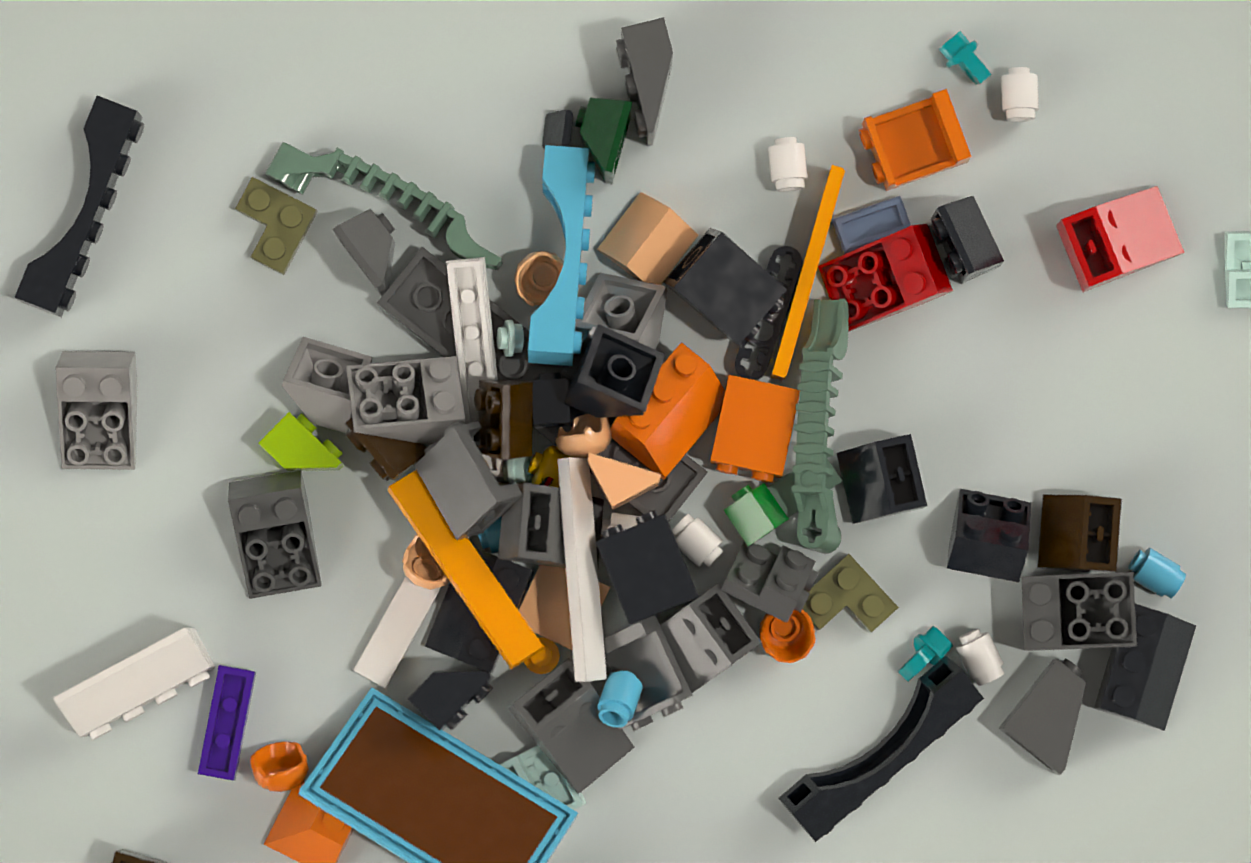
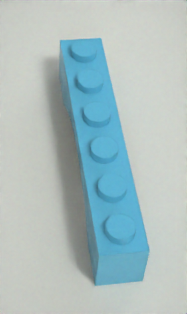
(554, 322)

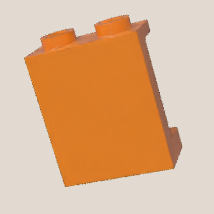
(915, 141)
(754, 428)

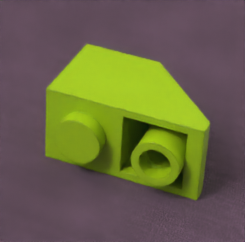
(298, 449)

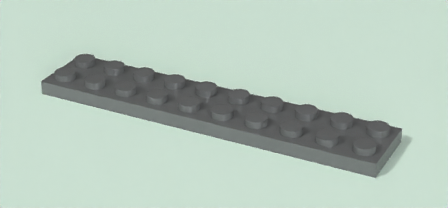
(423, 305)

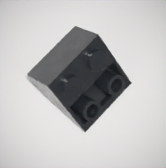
(965, 239)
(881, 479)
(989, 535)
(448, 693)

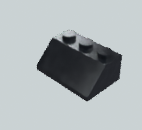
(456, 628)
(1145, 678)

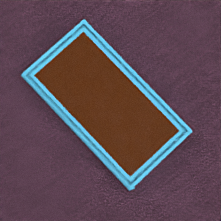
(431, 792)

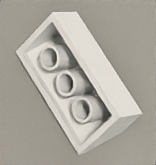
(136, 682)

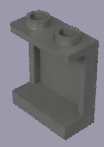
(463, 482)
(648, 656)

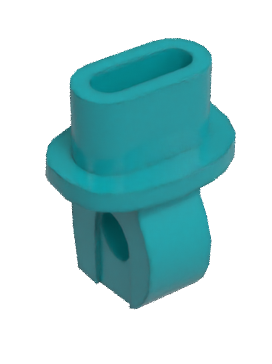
(960, 51)
(930, 649)

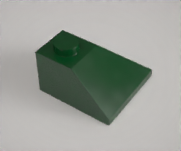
(604, 131)

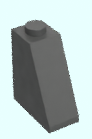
(1048, 715)

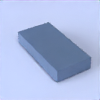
(870, 224)

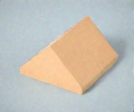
(648, 240)
(621, 481)

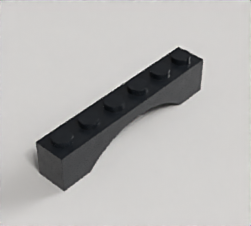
(51, 278)
(938, 702)

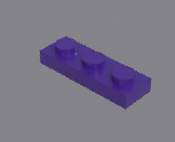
(227, 723)

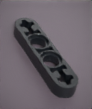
(776, 319)

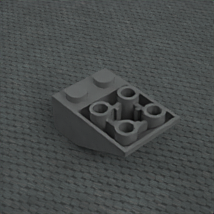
(648, 56)
(534, 527)
(274, 534)
(1079, 611)
(708, 636)
(568, 729)

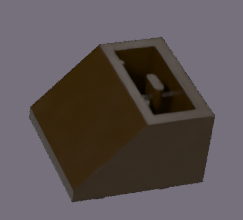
(505, 418)
(391, 457)
(1079, 533)

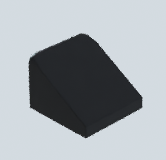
(558, 128)

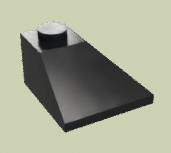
(614, 376)

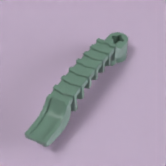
(296, 169)
(815, 502)

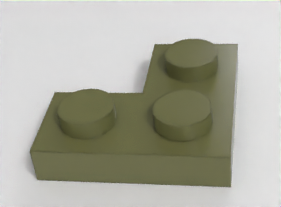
(285, 221)
(851, 587)

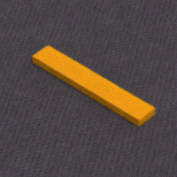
(808, 273)
(466, 572)

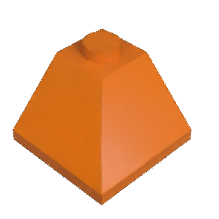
(307, 832)

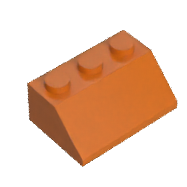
(678, 412)

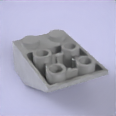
(406, 398)
(97, 409)

